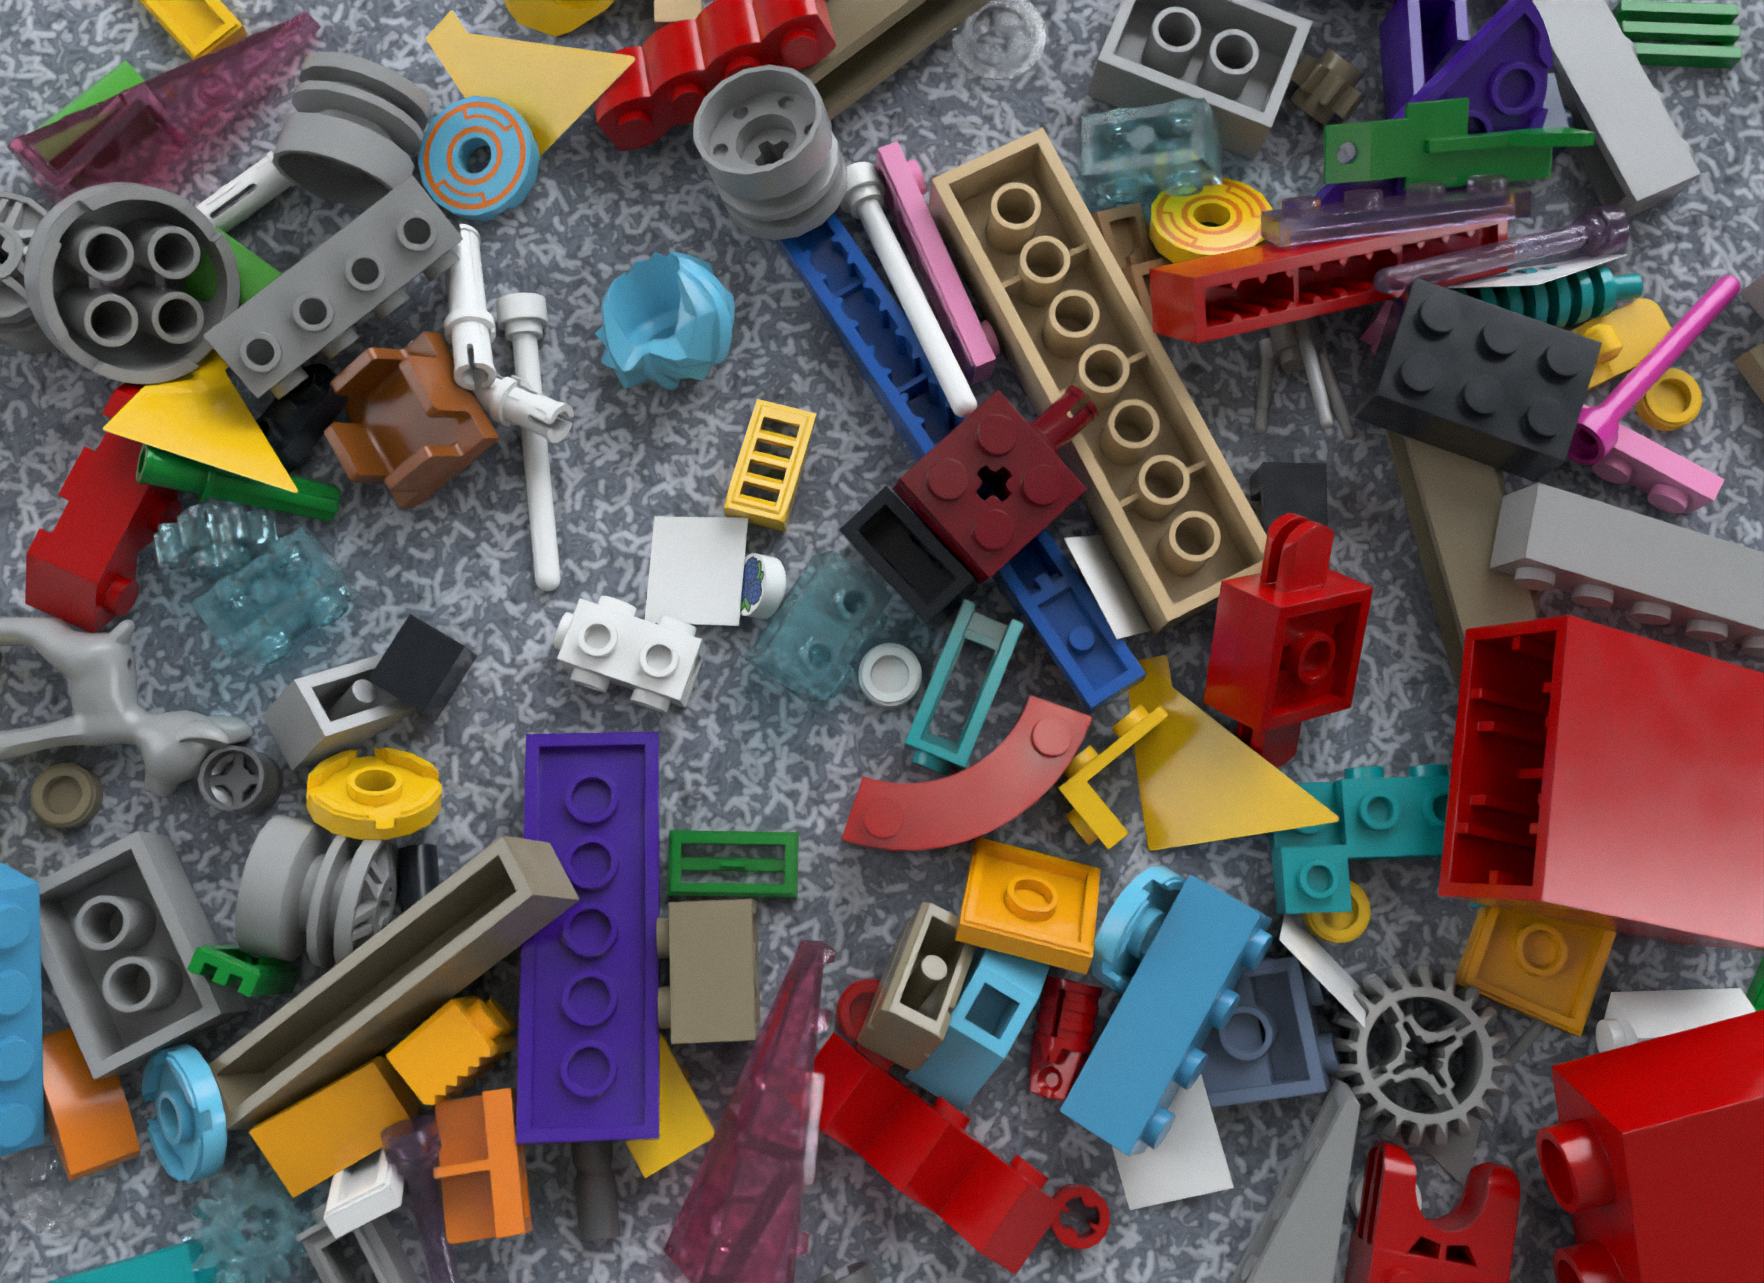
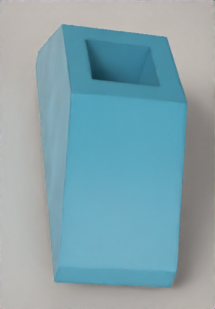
(983, 1025)

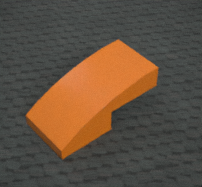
(84, 1114)

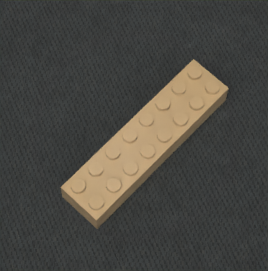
(1074, 321)

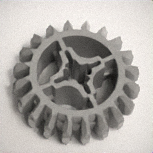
(1434, 1079)

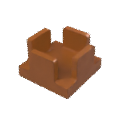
(408, 420)

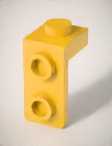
(1090, 814)

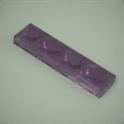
(1370, 214)

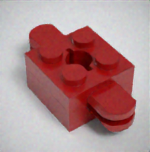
(1287, 640)

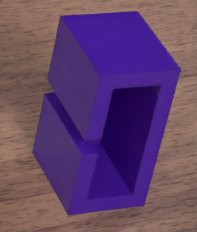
(1416, 44)

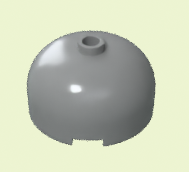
(143, 321)

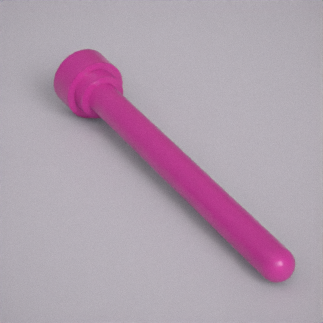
(1599, 426)

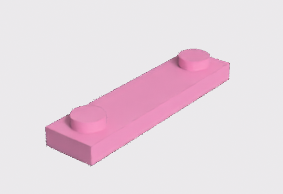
(970, 340)

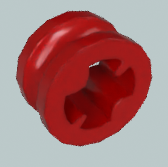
(1089, 1199)

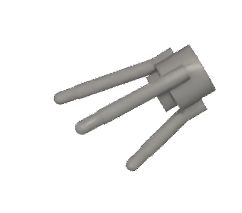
(1298, 348)

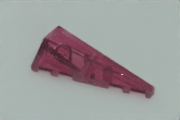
(160, 122)
(749, 1188)

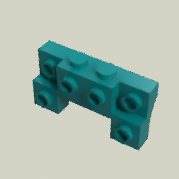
(1375, 822)

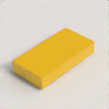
(197, 25)

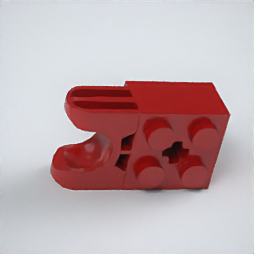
(1460, 1247)

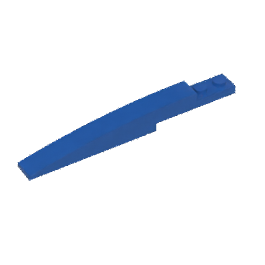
(894, 365)

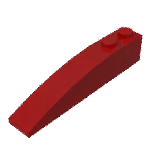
(1291, 283)

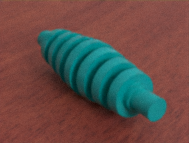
(1565, 299)

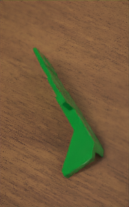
(1436, 147)

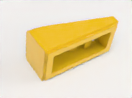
(758, 510)

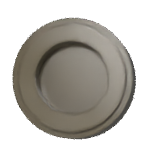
(66, 795)

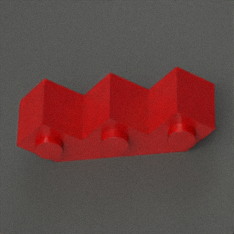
(90, 557)
(932, 1155)

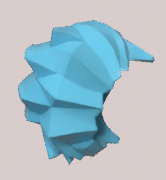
(666, 321)

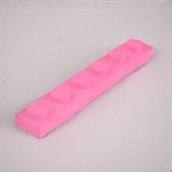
(1667, 478)

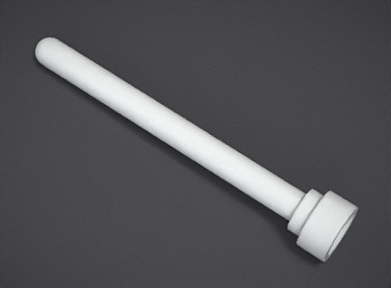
(865, 202)
(523, 319)

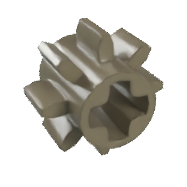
(1327, 86)

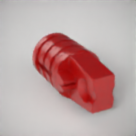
(1062, 1036)

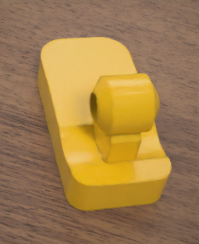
(1625, 338)

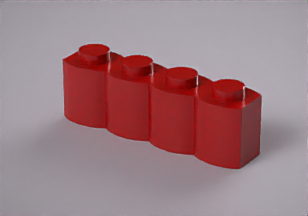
(694, 55)

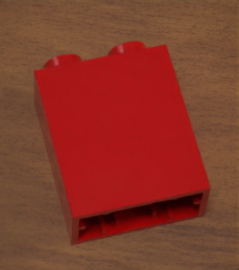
(1608, 784)
(1662, 1158)

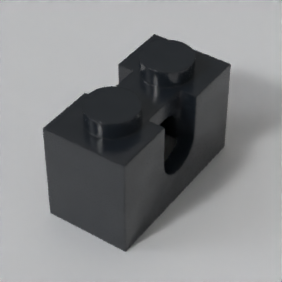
(886, 539)

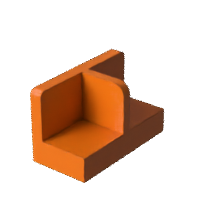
(482, 1168)

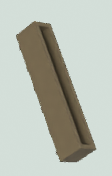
(878, 40)
(1454, 524)
(394, 979)

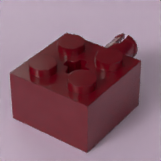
(1022, 461)

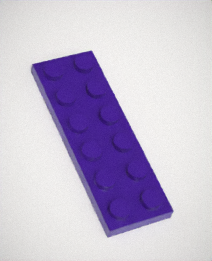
(595, 968)

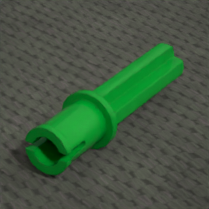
(180, 473)

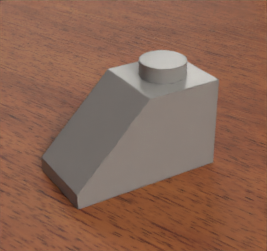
(332, 713)

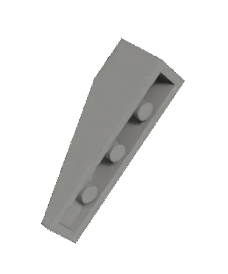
(1305, 1218)

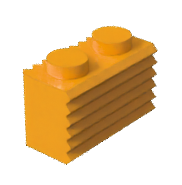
(454, 1048)

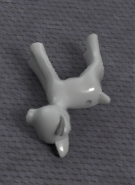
(108, 707)

